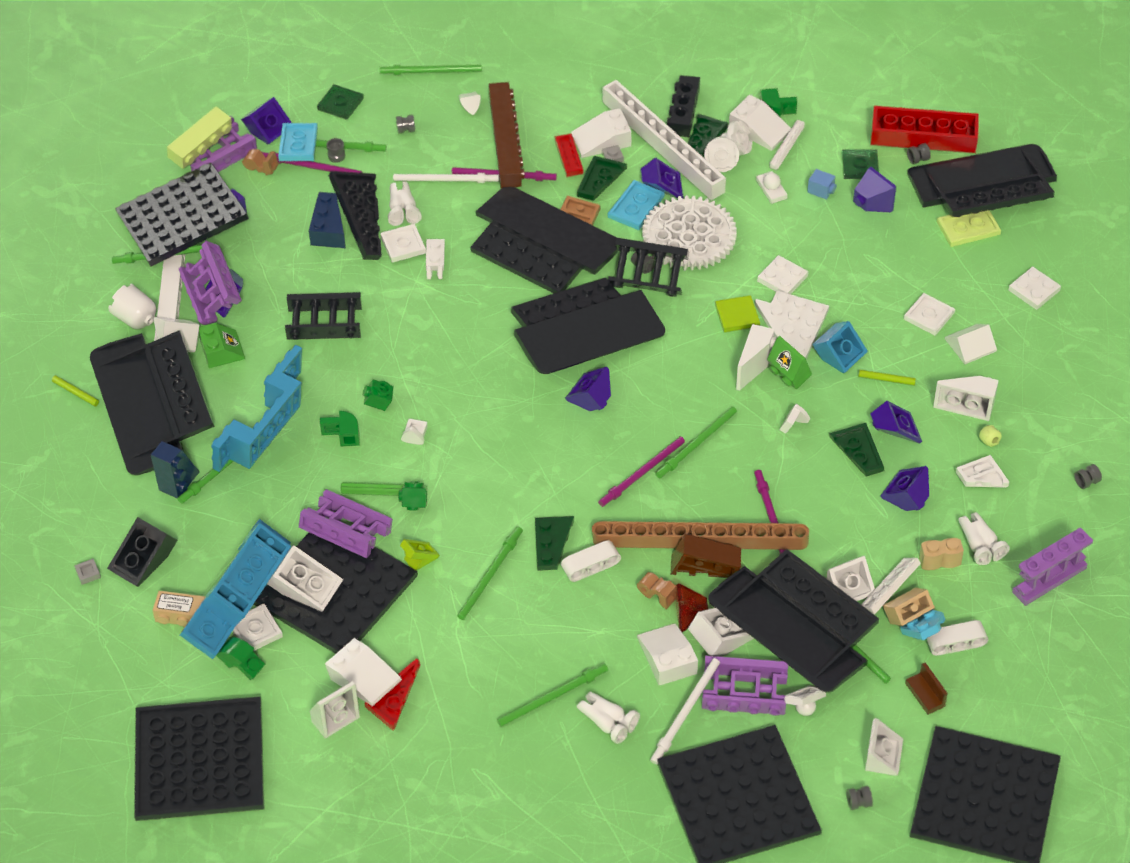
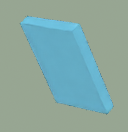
(298, 142)
(636, 204)

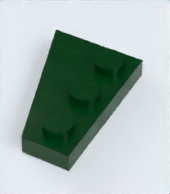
(599, 176)

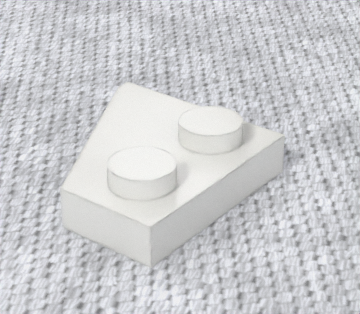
(982, 473)

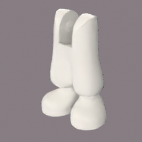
(402, 199)
(982, 540)
(606, 714)

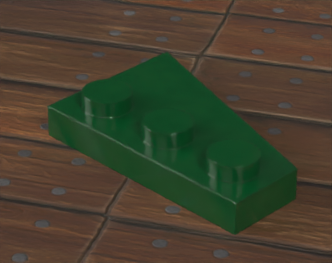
(705, 131)
(859, 448)
(551, 540)

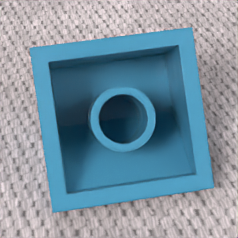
(840, 346)

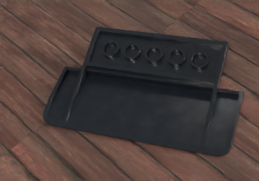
(985, 180)
(540, 240)
(583, 325)
(150, 395)
(798, 618)

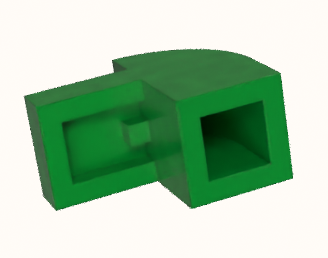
(780, 106)
(345, 426)
(240, 654)

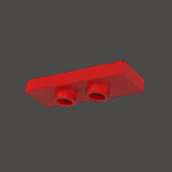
(569, 155)

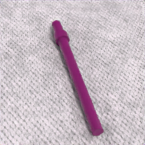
(315, 165)
(538, 175)
(763, 488)
(616, 491)

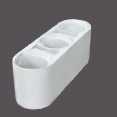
(590, 561)
(958, 638)

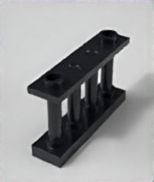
(643, 249)
(323, 302)

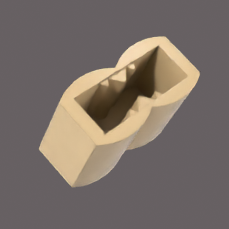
(942, 553)

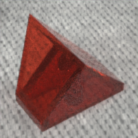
(688, 605)

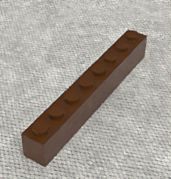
(505, 135)

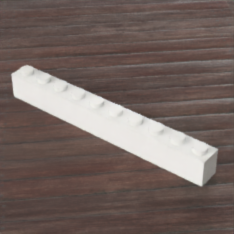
(665, 140)

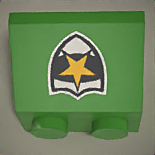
(220, 344)
(788, 364)

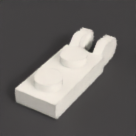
(435, 257)

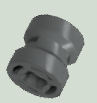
(405, 124)
(335, 150)
(918, 153)
(649, 263)
(1086, 477)
(859, 797)

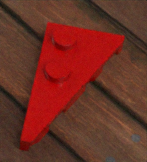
(391, 705)

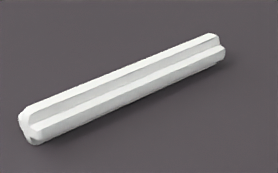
(787, 144)

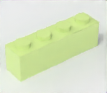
(199, 137)

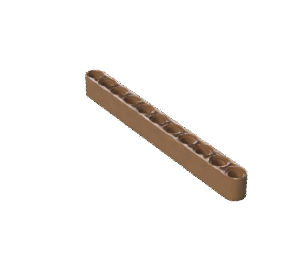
(668, 534)

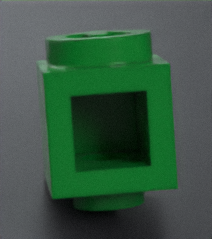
(378, 394)
(413, 495)

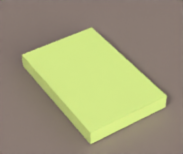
(968, 227)

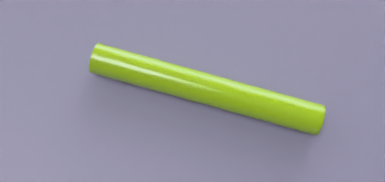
(887, 377)
(76, 391)

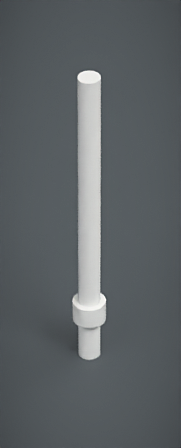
(480, 177)
(665, 743)

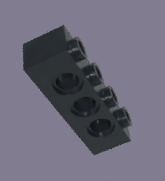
(684, 105)

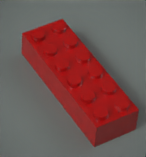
(917, 126)

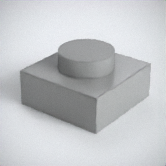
(613, 153)
(87, 571)

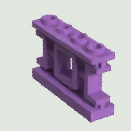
(228, 153)
(212, 267)
(341, 533)
(1052, 566)
(748, 671)

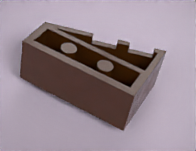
(705, 556)

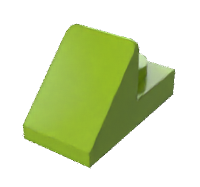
(418, 553)

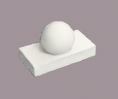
(771, 186)
(805, 699)

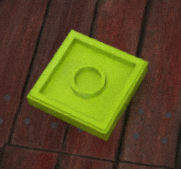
(737, 313)

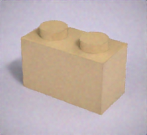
(908, 606)

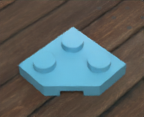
(924, 625)

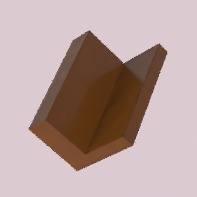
(927, 690)

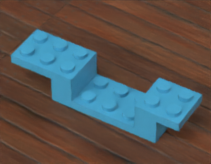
(282, 397)
(237, 589)

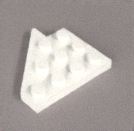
(794, 319)

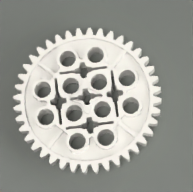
(691, 225)

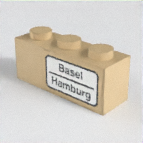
(175, 607)

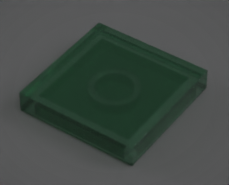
(340, 101)
(858, 161)

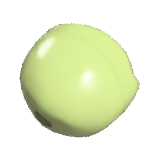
(990, 435)

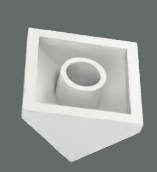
(189, 330)
(972, 342)
(852, 578)
(884, 750)

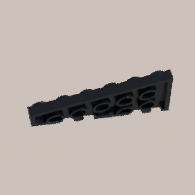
(360, 208)

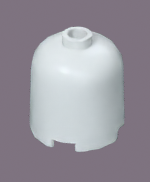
(133, 307)

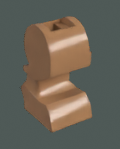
(256, 160)
(652, 585)

